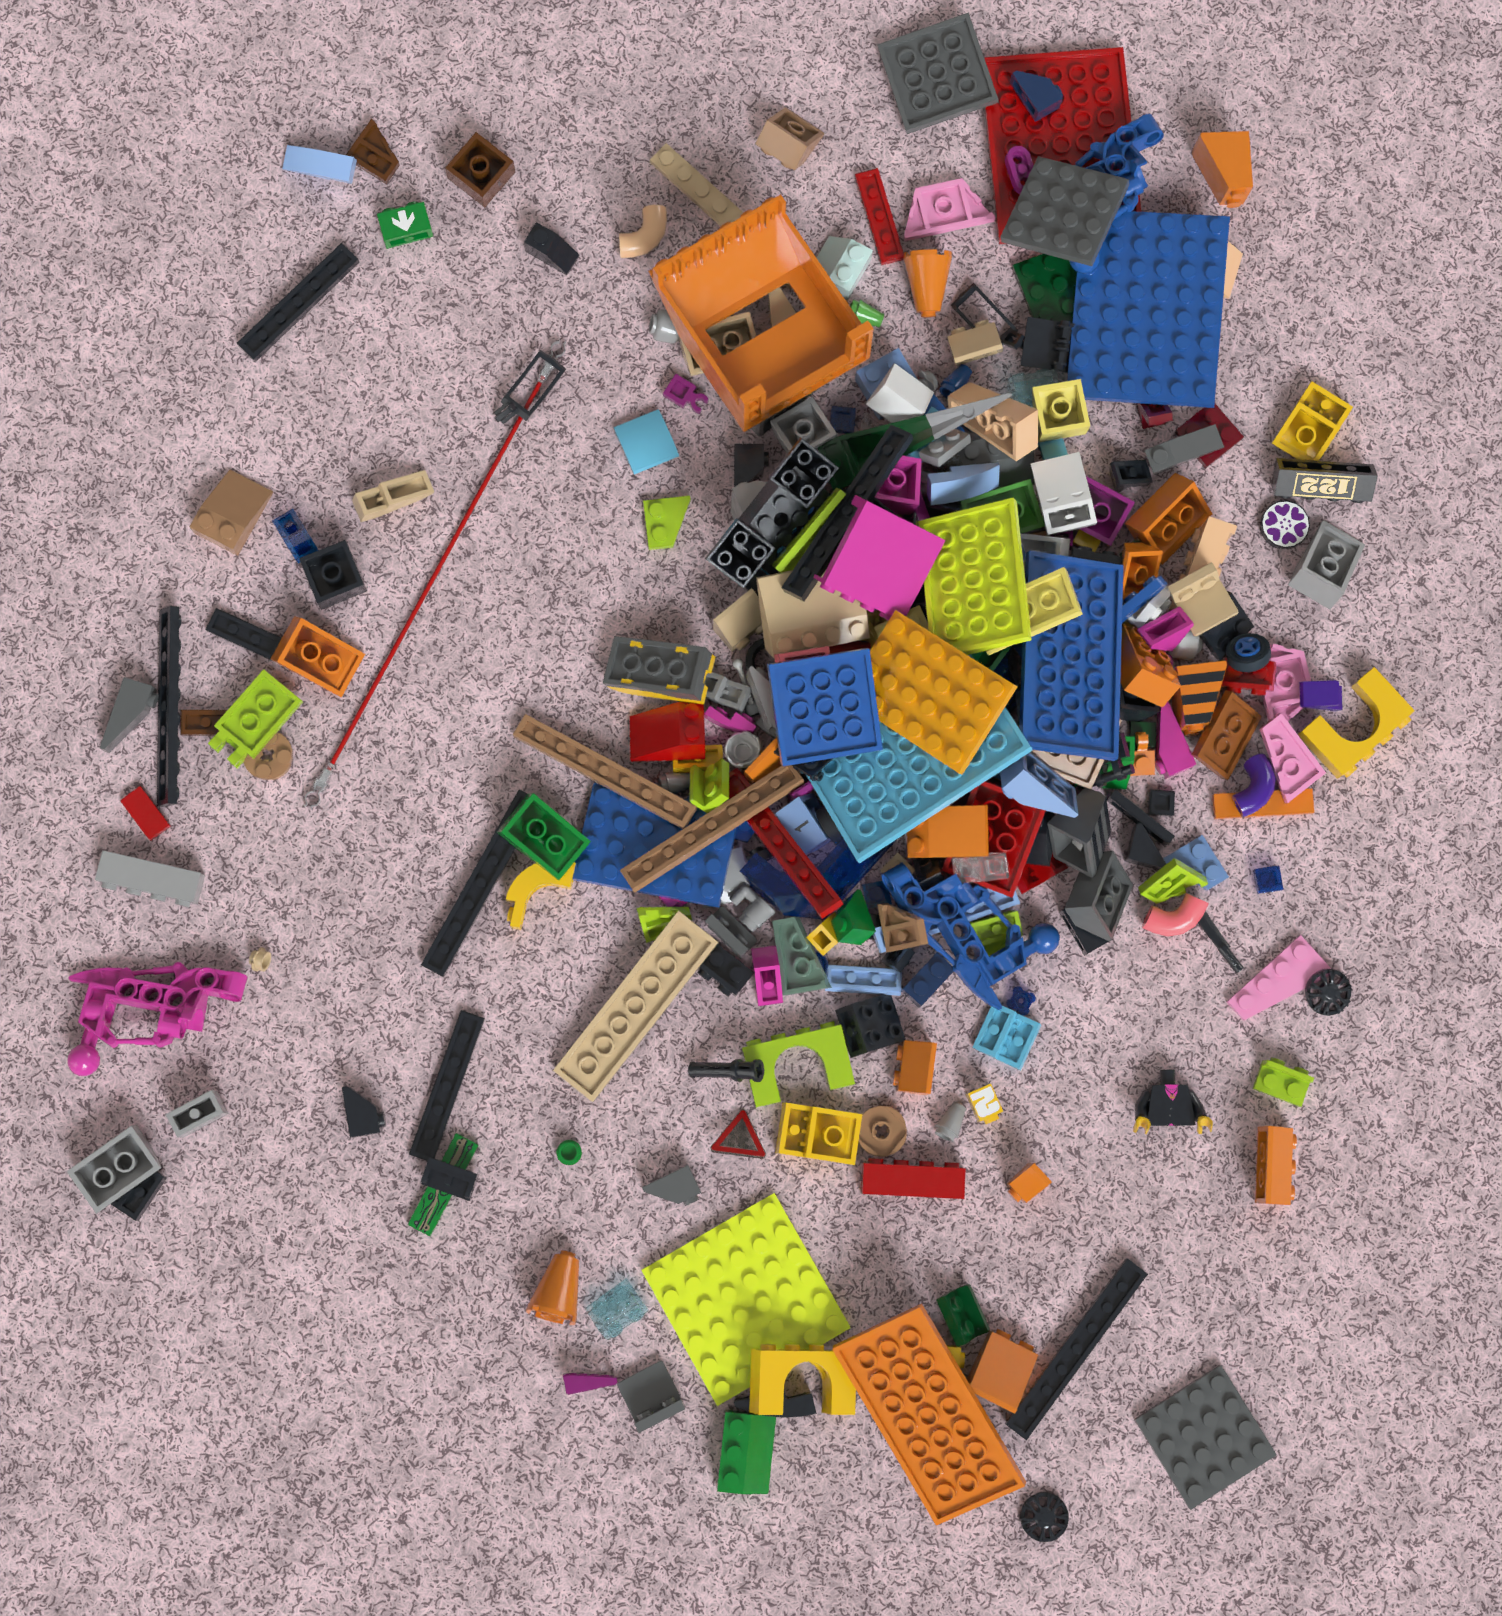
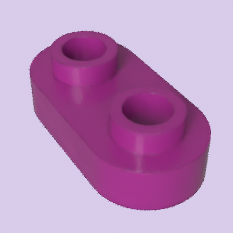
(1020, 171)

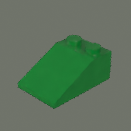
(543, 836)

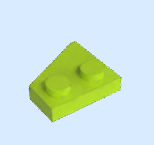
(1171, 881)
(655, 919)

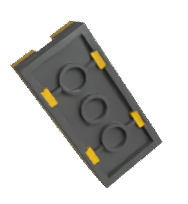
(658, 669)

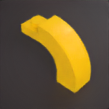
(526, 885)

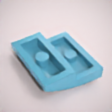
(646, 441)
(1007, 1036)

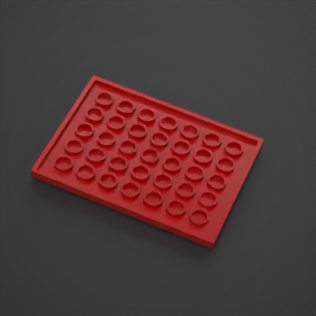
(1090, 111)

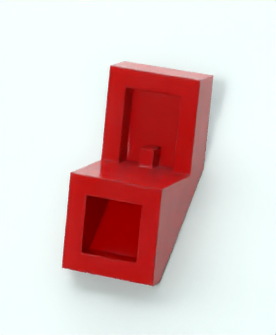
(1035, 874)

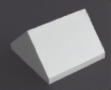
(900, 396)

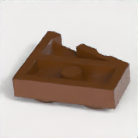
(374, 153)

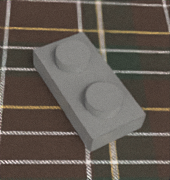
(945, 447)

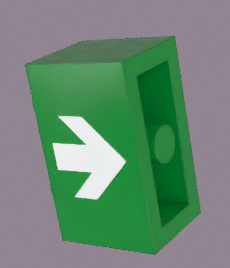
(404, 224)

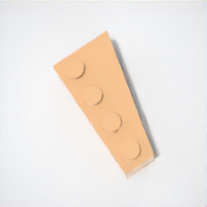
(1007, 426)
(1208, 547)

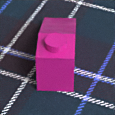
(1171, 746)

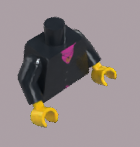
(1170, 1106)

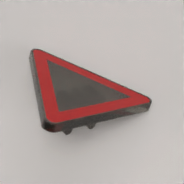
(739, 1139)

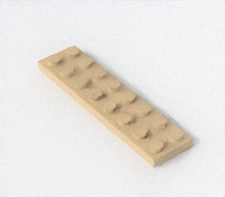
(635, 1006)

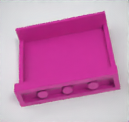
(881, 560)

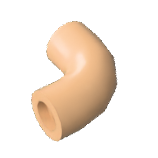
(648, 236)

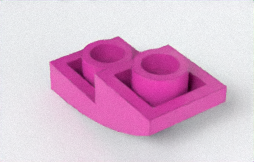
(737, 723)

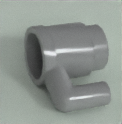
(757, 911)

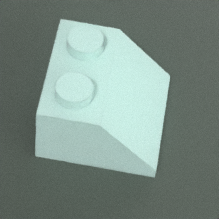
(844, 262)

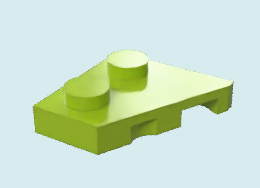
(664, 520)
(993, 931)

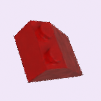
(668, 733)

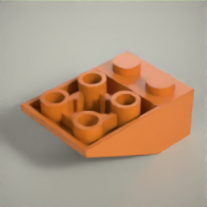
(1146, 670)

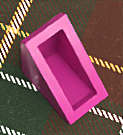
(1166, 630)

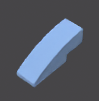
(319, 163)
(962, 482)

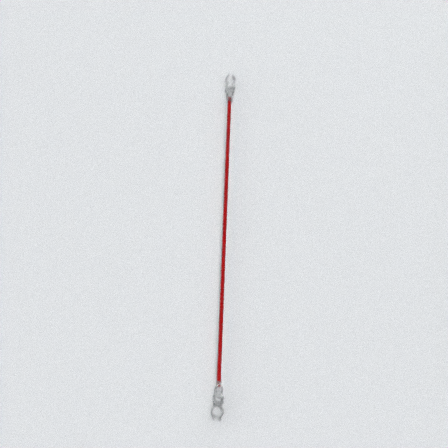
(322, 781)

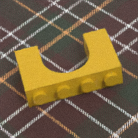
(1389, 712)
(772, 1366)

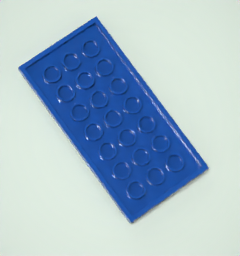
(1075, 667)

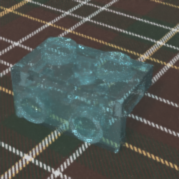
(616, 1309)

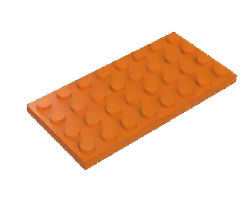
(929, 1415)

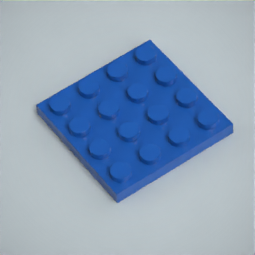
(825, 706)

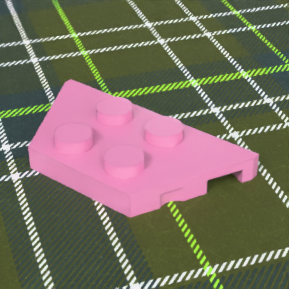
(945, 209)
(1290, 670)

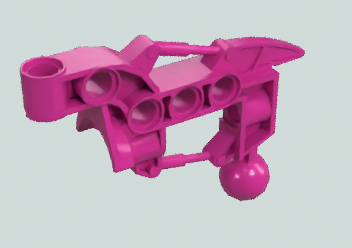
(108, 989)

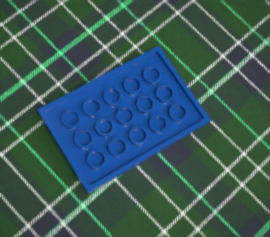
(626, 831)

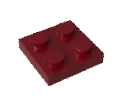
(1207, 417)

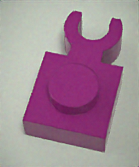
(682, 392)

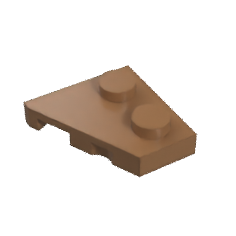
(901, 928)

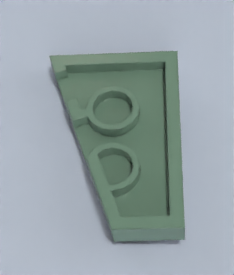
(797, 958)

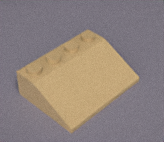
(801, 625)

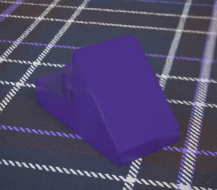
(1321, 695)

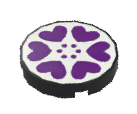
(1284, 525)

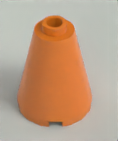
(927, 279)
(558, 1290)

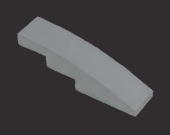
(726, 692)

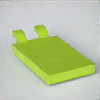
(254, 718)

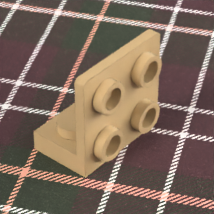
(1203, 599)

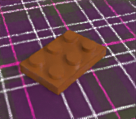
(1226, 735)

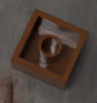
(480, 169)

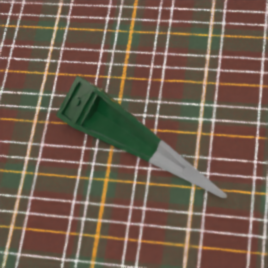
(853, 449)

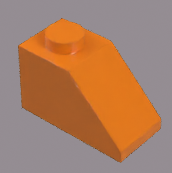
(1027, 1183)

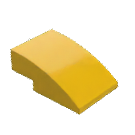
(1312, 424)
(818, 1133)

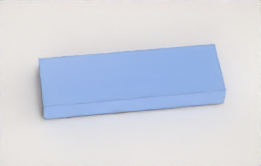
(864, 980)

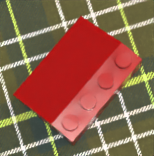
(1010, 831)

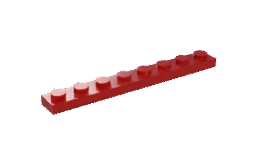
(788, 854)

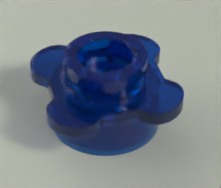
(1019, 993)

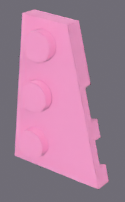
(1290, 758)

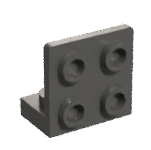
(651, 1396)

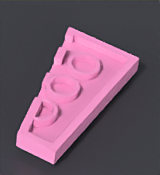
(1278, 979)

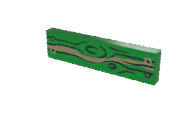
(435, 1201)

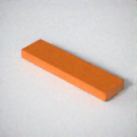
(1302, 804)

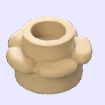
(260, 959)

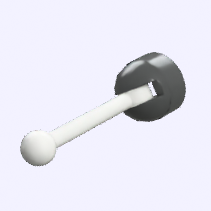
(751, 707)

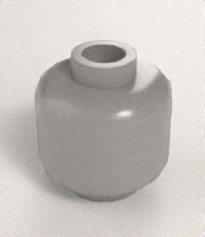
(663, 328)

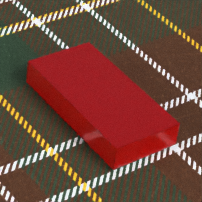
(145, 813)

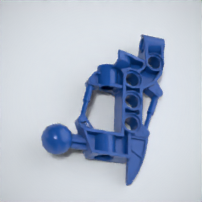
(1124, 156)
(982, 970)

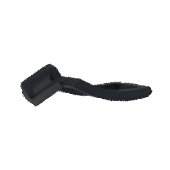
(1006, 338)
(515, 407)

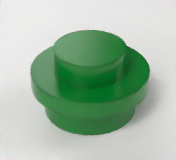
(569, 1152)

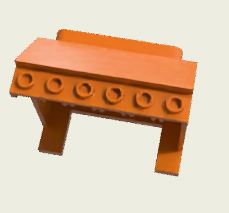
(733, 271)

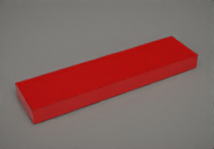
(879, 216)

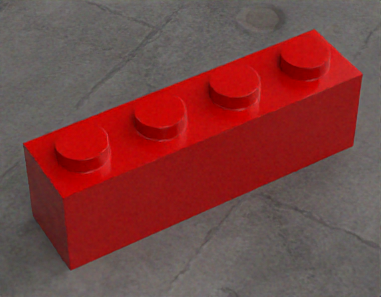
(913, 1181)

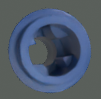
(955, 380)

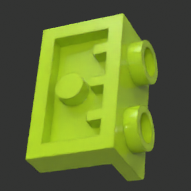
(709, 787)
(1283, 1082)

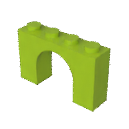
(826, 1043)

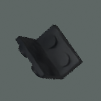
(870, 1025)

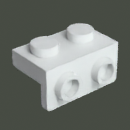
(1152, 609)

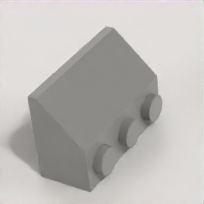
(115, 1168)

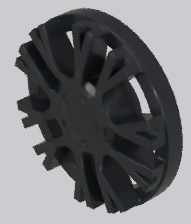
(1328, 992)
(1044, 1517)

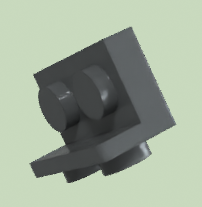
(731, 932)

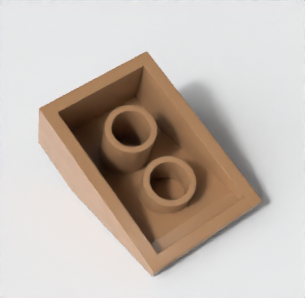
(231, 512)

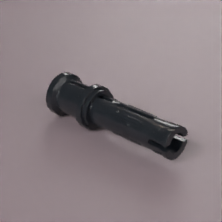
(736, 1070)

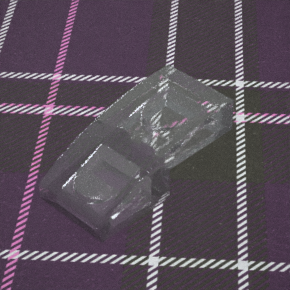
(981, 868)

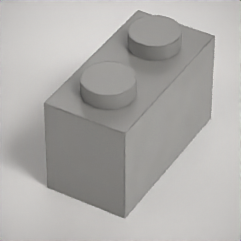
(197, 1113)

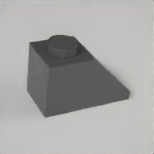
(675, 1187)

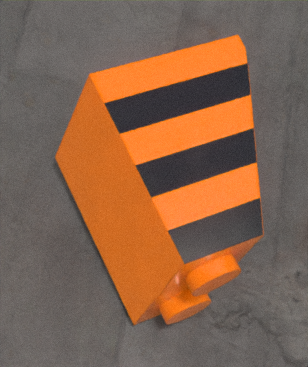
(1198, 694)

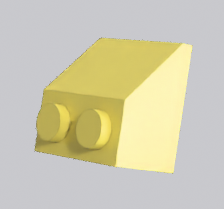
(1060, 410)

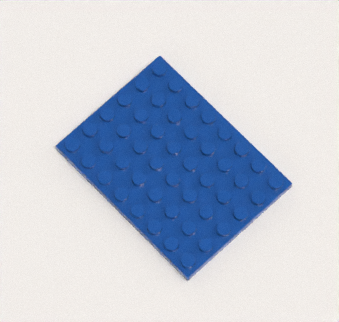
(1152, 311)

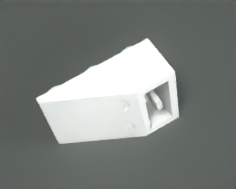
(1063, 494)

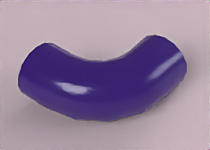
(1260, 787)

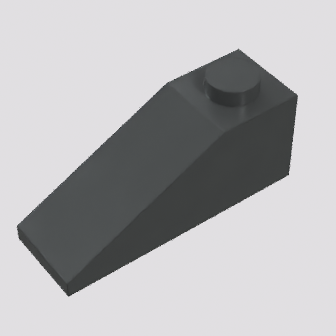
(1184, 449)
(130, 708)

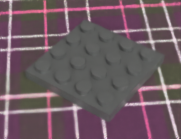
(937, 73)
(1065, 211)
(1205, 1437)

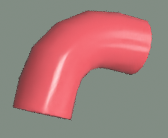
(1176, 921)

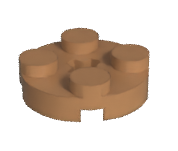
(278, 766)
(896, 1131)

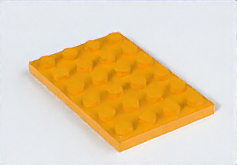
(935, 692)

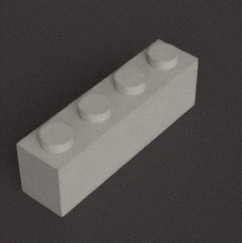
(149, 877)

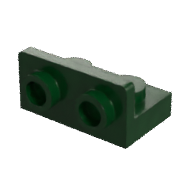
(963, 1314)

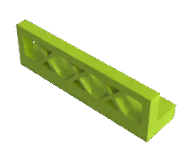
(798, 546)

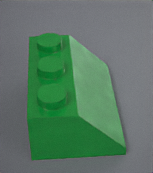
(746, 1453)

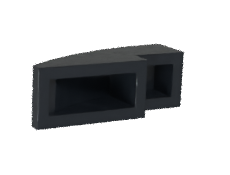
(793, 1406)

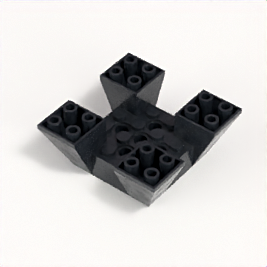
(755, 535)

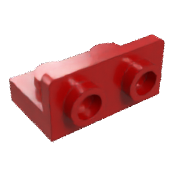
(1256, 681)

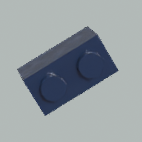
(927, 980)

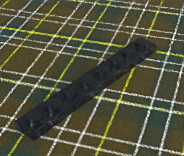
(864, 485)
(168, 714)
(471, 899)
(1076, 1348)

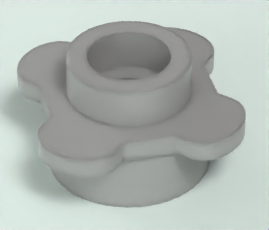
(928, 379)

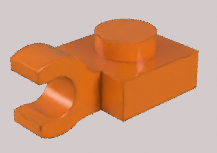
(1144, 758)

